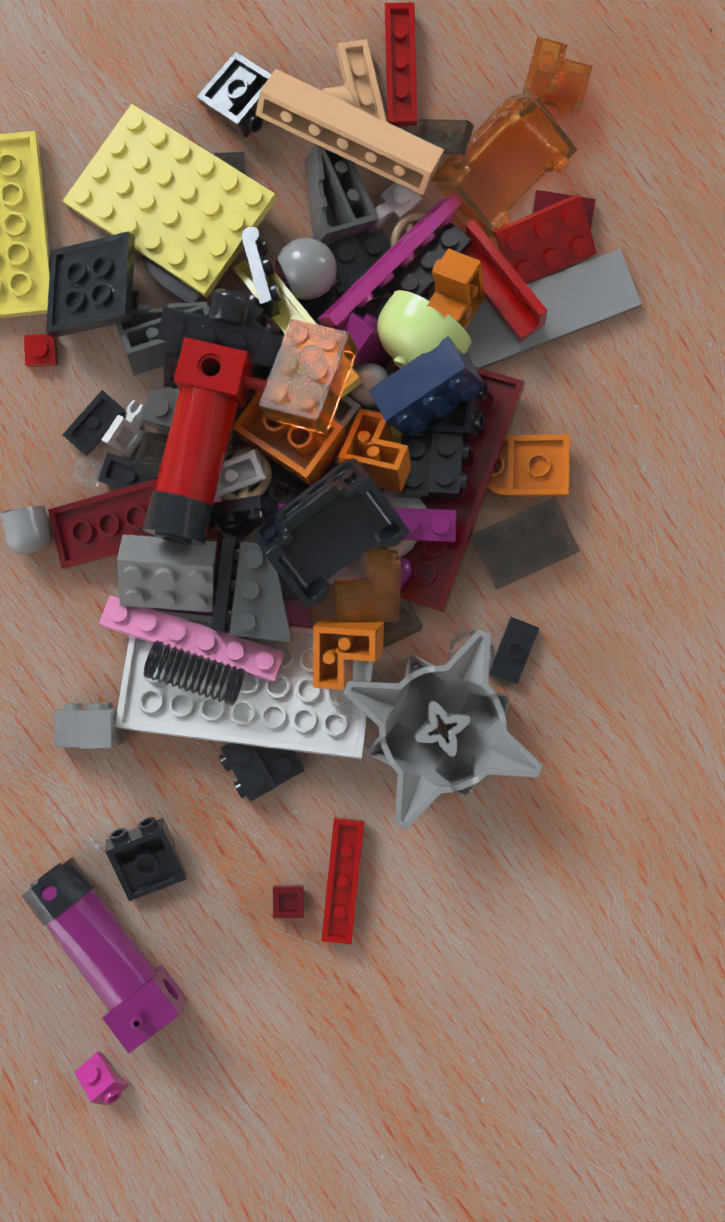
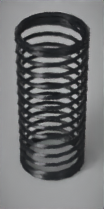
(233, 685)

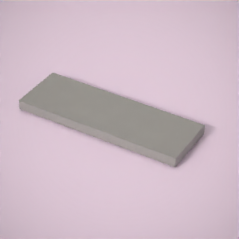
(573, 301)

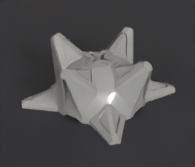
(450, 760)

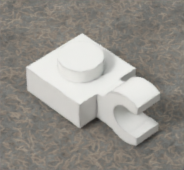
(398, 202)
(125, 432)

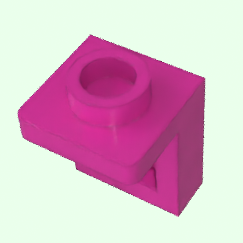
(100, 1080)

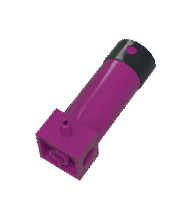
(135, 993)

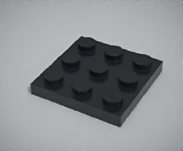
(91, 285)

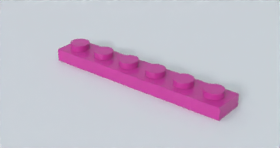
(398, 254)

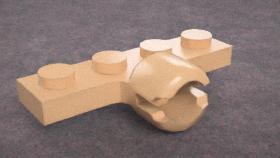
(359, 79)

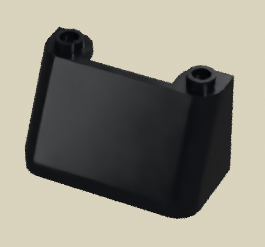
(328, 530)

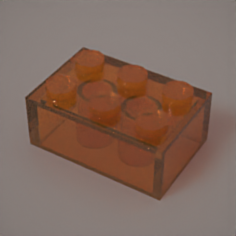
(308, 376)

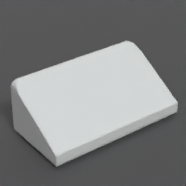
(240, 472)

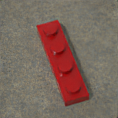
(400, 64)
(342, 880)

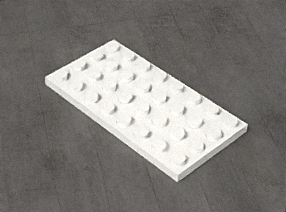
(265, 714)

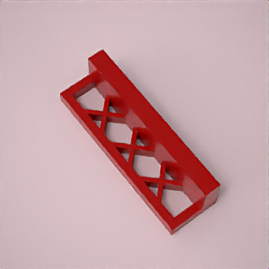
(504, 287)

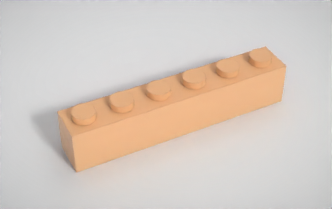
(348, 131)

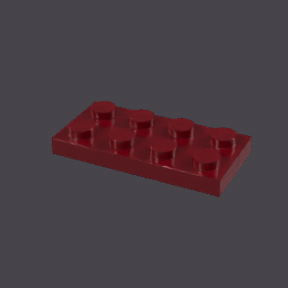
(95, 525)

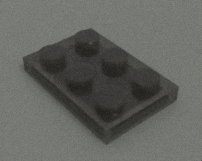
(525, 543)

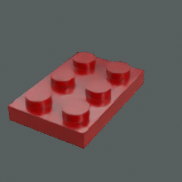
(547, 239)

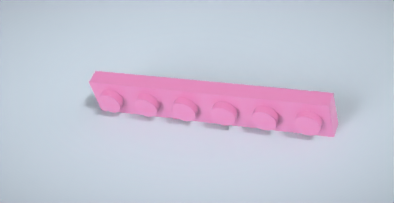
(155, 625)

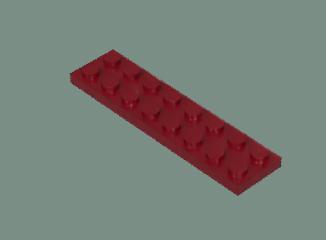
(438, 563)

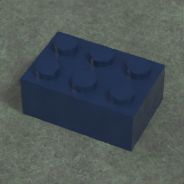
(427, 388)

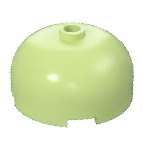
(413, 328)

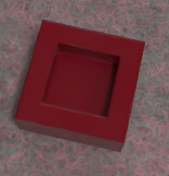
(288, 901)

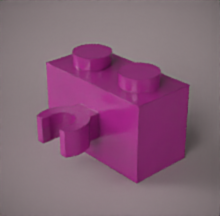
(366, 339)

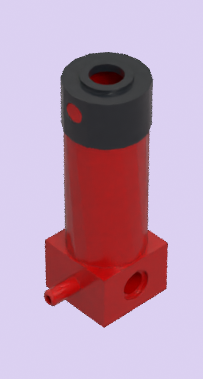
(198, 439)

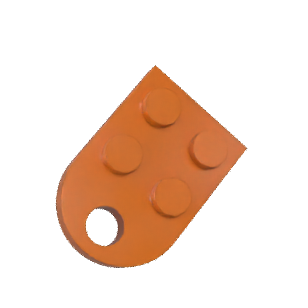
(533, 466)

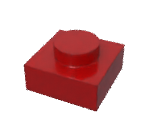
(40, 350)

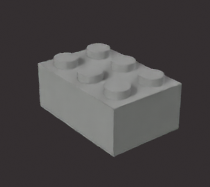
(166, 574)

